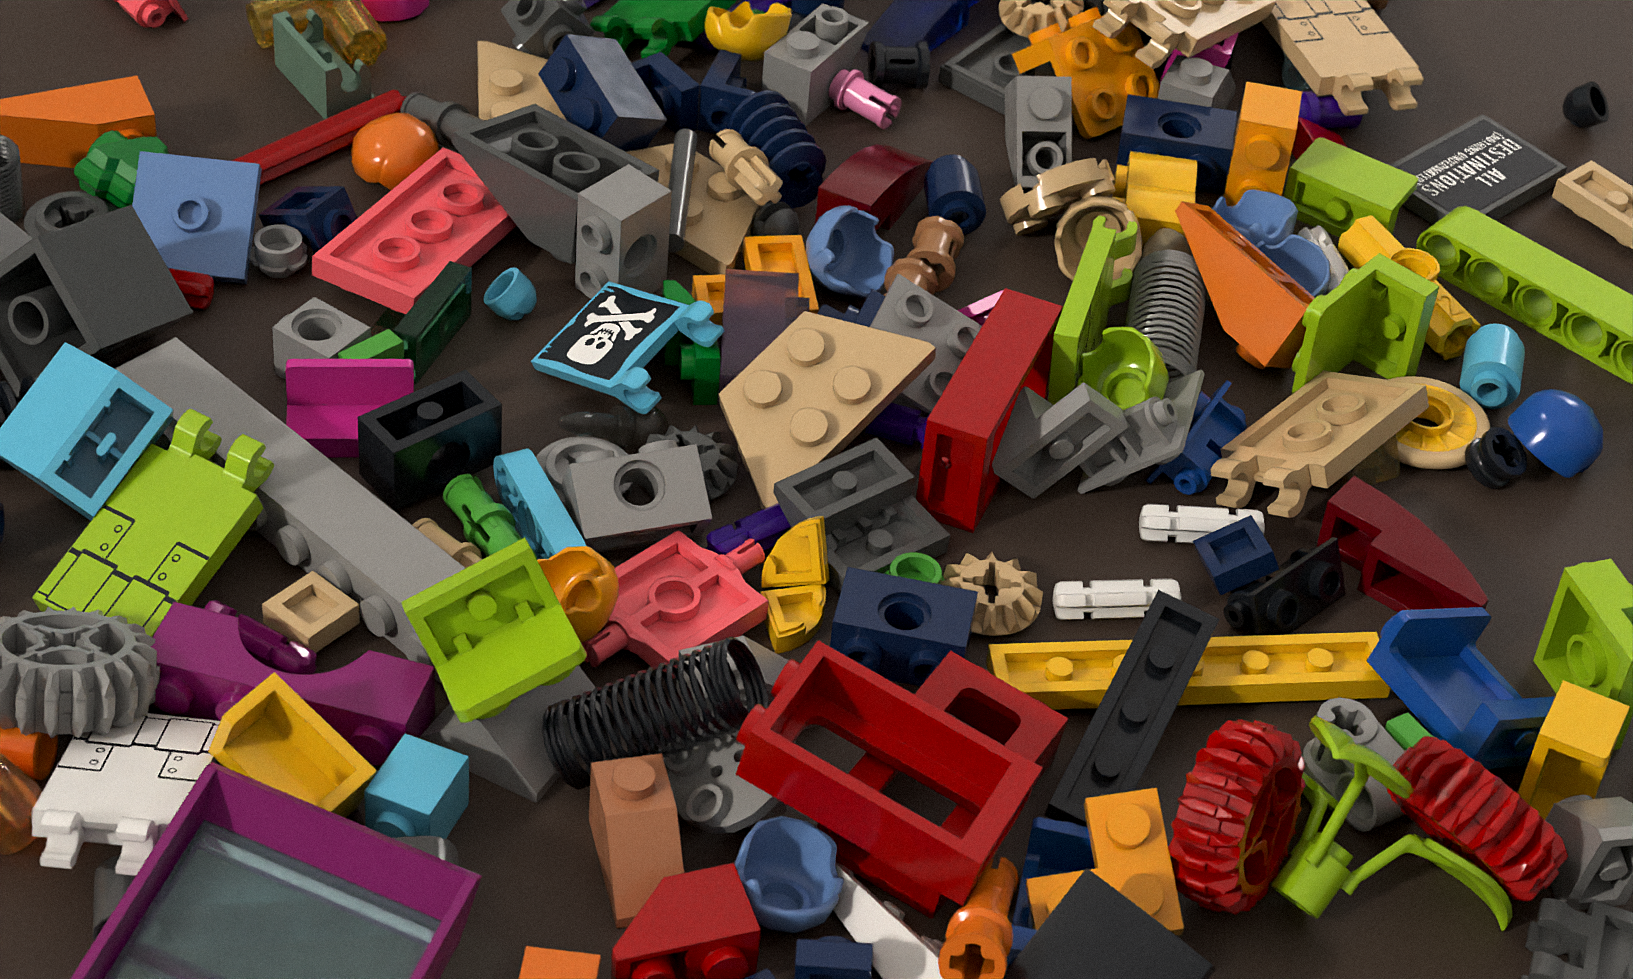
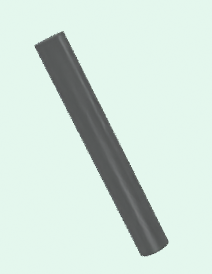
(680, 185)

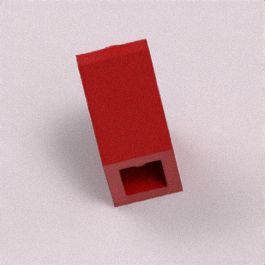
(691, 930)

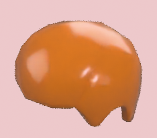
(392, 148)

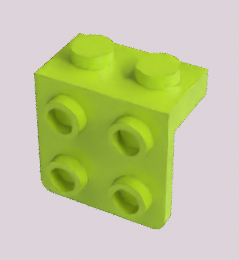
(1370, 317)
(495, 632)

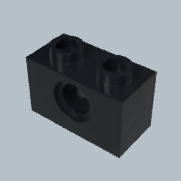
(429, 438)

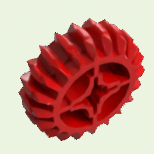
(1237, 815)
(1479, 817)

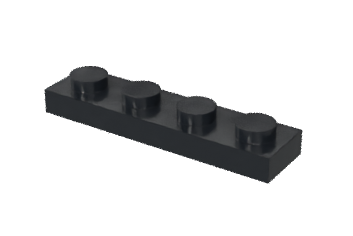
(1135, 707)

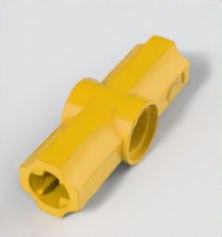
(1450, 321)

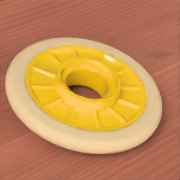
(1458, 422)

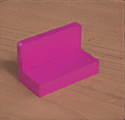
(332, 393)

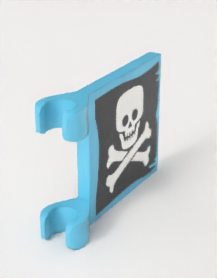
(618, 336)

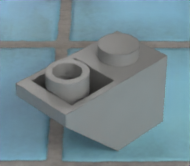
(810, 58)
(1037, 126)

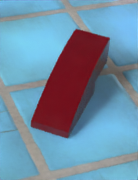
(875, 181)
(1396, 552)

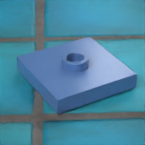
(199, 212)

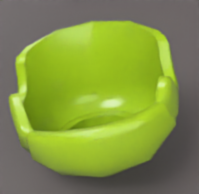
(1125, 368)

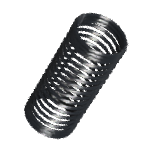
(594, 732)

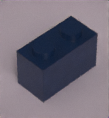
(602, 92)

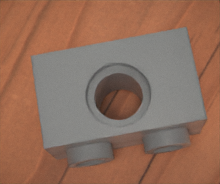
(623, 233)
(668, 474)

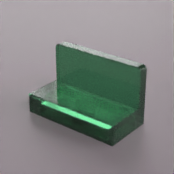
(433, 317)

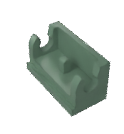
(317, 68)

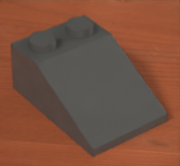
(538, 168)

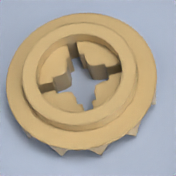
(1026, 18)
(1017, 591)

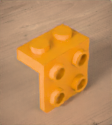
(1099, 69)

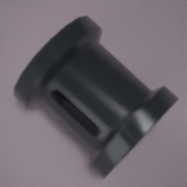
(899, 64)

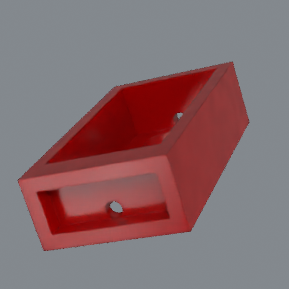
(976, 406)
(988, 706)
(906, 735)

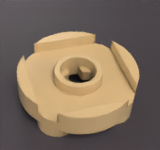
(1055, 193)

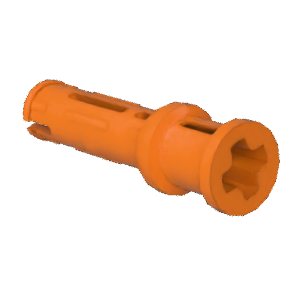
(980, 932)

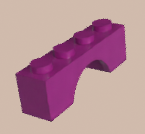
(364, 702)

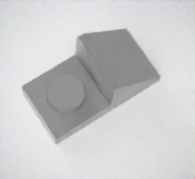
(1051, 440)

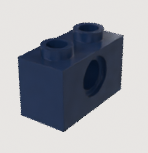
(1180, 132)
(901, 624)

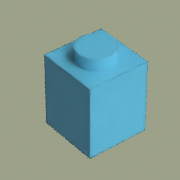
(418, 790)

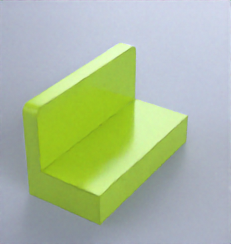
(1341, 185)

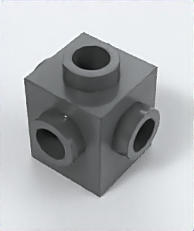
(544, 23)

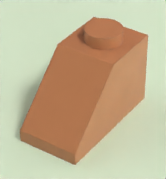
(633, 830)

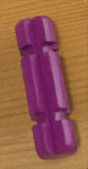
(269, 645)

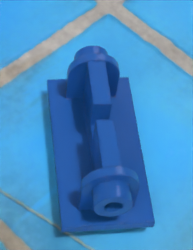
(1211, 429)

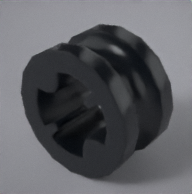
(1496, 458)

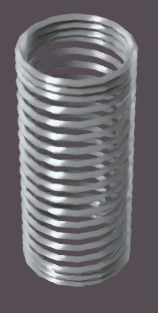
(1192, 311)

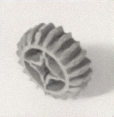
(74, 672)

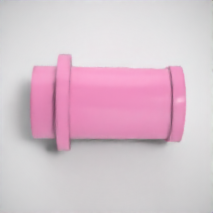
(864, 98)

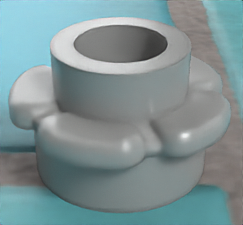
(279, 251)

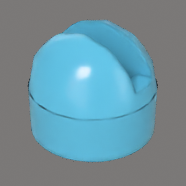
(511, 295)

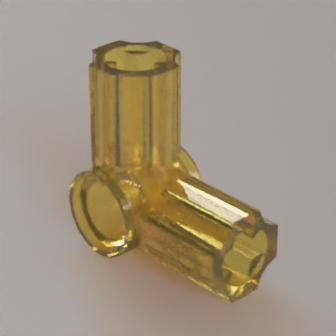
(345, 25)

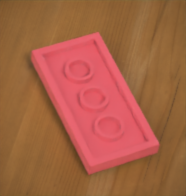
(413, 234)

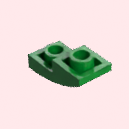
(695, 362)

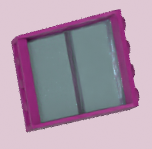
(280, 892)

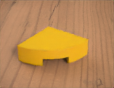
(798, 556)
(794, 615)

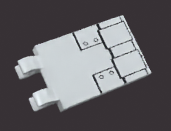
(121, 788)

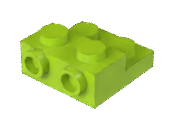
(1591, 634)

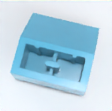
(81, 429)

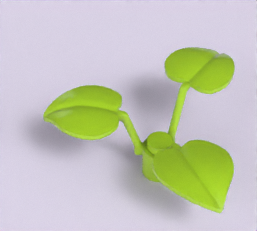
(1320, 864)

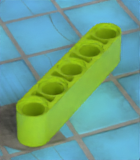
(1535, 287)

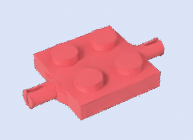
(679, 600)

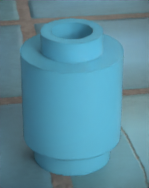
(1493, 366)

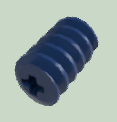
(791, 151)

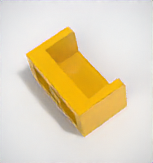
(1572, 747)
(291, 748)

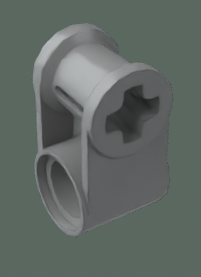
(1374, 803)

